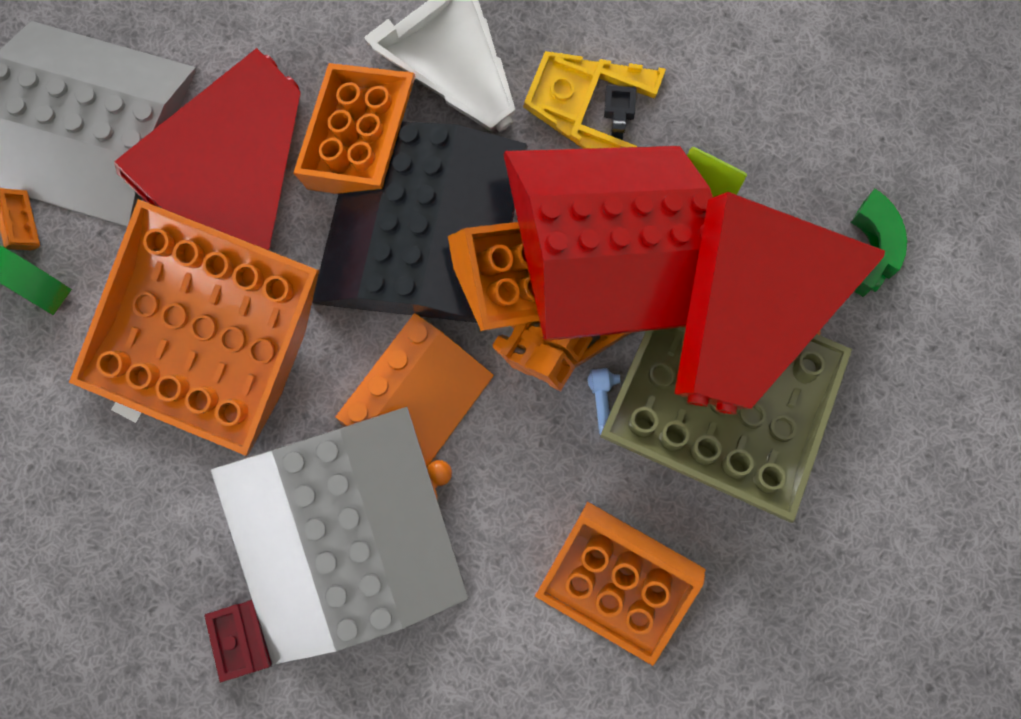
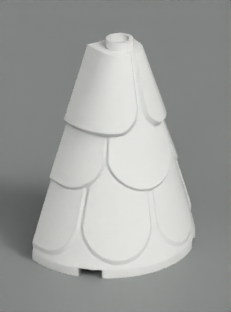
(453, 56)

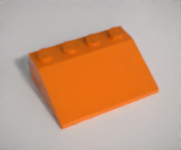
(353, 129)
(494, 274)
(426, 375)
(621, 583)

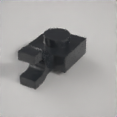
(620, 106)

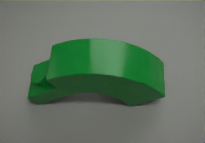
(884, 230)
(31, 282)

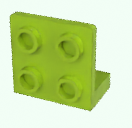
(717, 173)

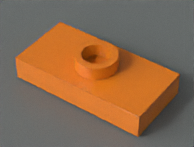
(17, 220)

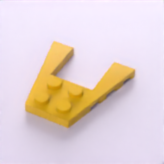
(566, 87)

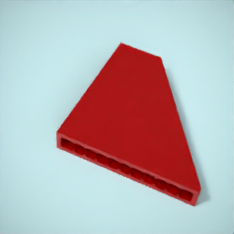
(222, 152)
(760, 298)

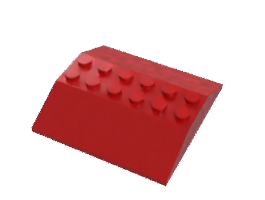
(609, 236)

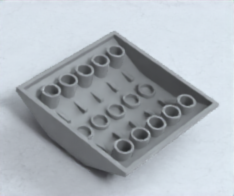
(75, 110)
(340, 537)

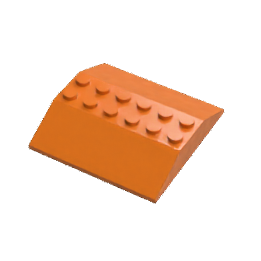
(196, 328)

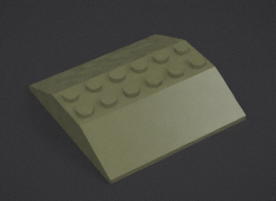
(751, 455)

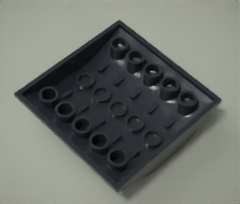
(392, 242)

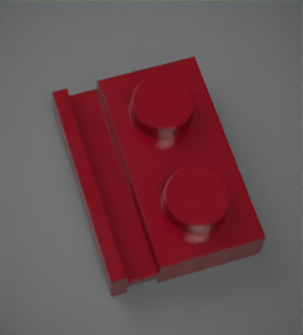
(237, 641)

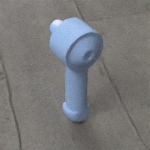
(601, 383)

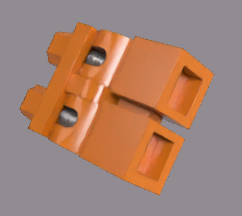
(543, 359)

